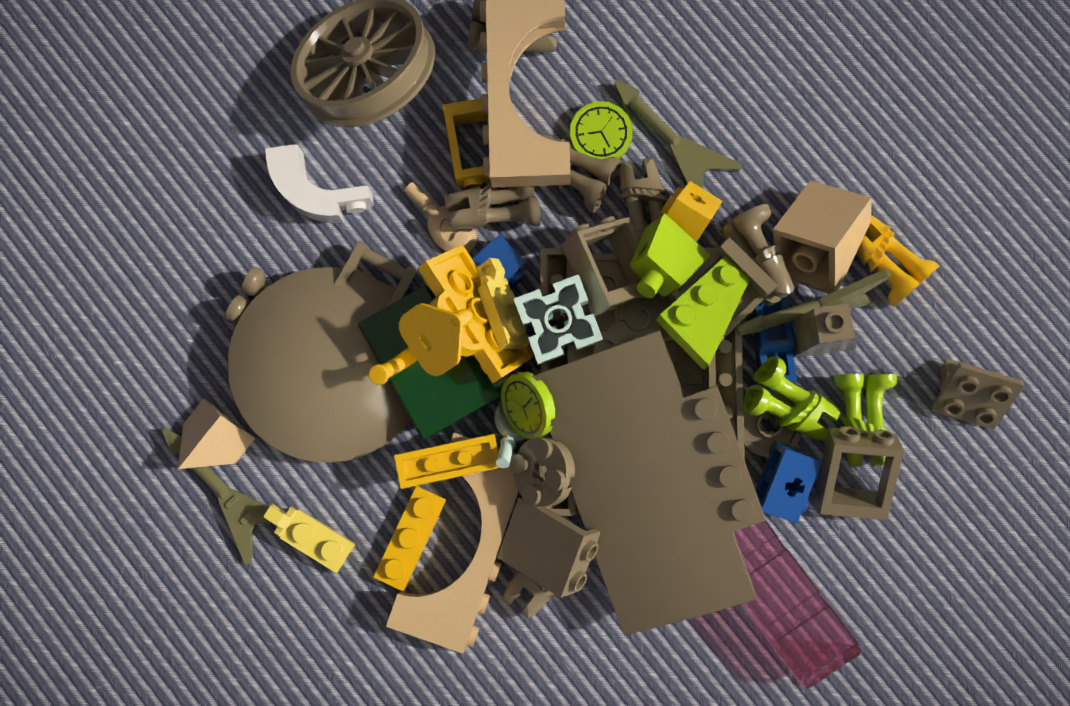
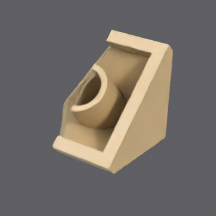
(212, 438)

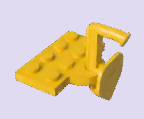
(451, 325)

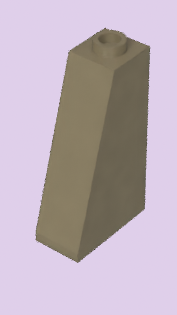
(824, 331)

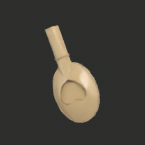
(438, 225)

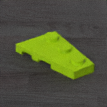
(705, 310)

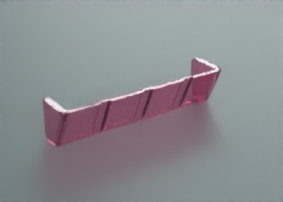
(792, 610)

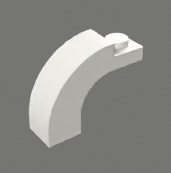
(289, 176)

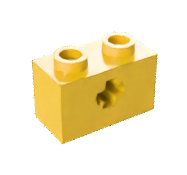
(691, 209)

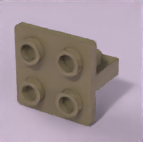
(975, 394)

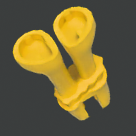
(873, 253)

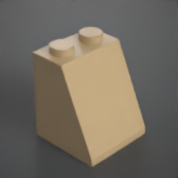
(822, 235)

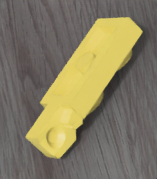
(500, 306)
(310, 536)

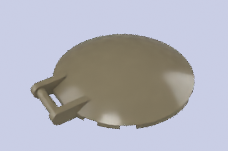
(305, 364)

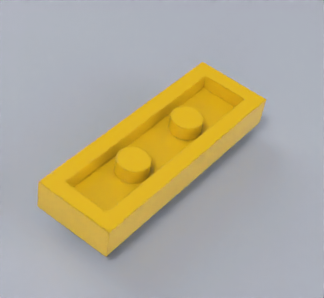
(447, 461)
(410, 538)

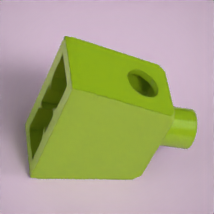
(666, 258)

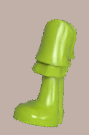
(874, 389)
(798, 417)

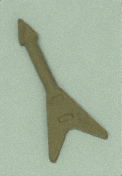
(689, 156)
(850, 294)
(239, 509)

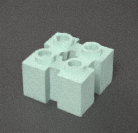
(539, 310)

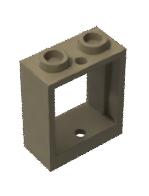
(624, 242)
(851, 501)

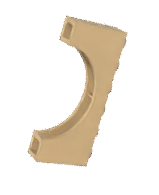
(515, 151)
(450, 613)

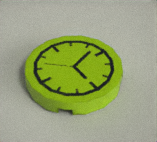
(601, 130)
(527, 405)

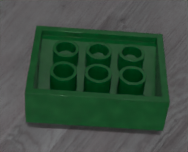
(429, 400)

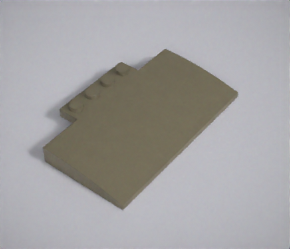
(656, 482)

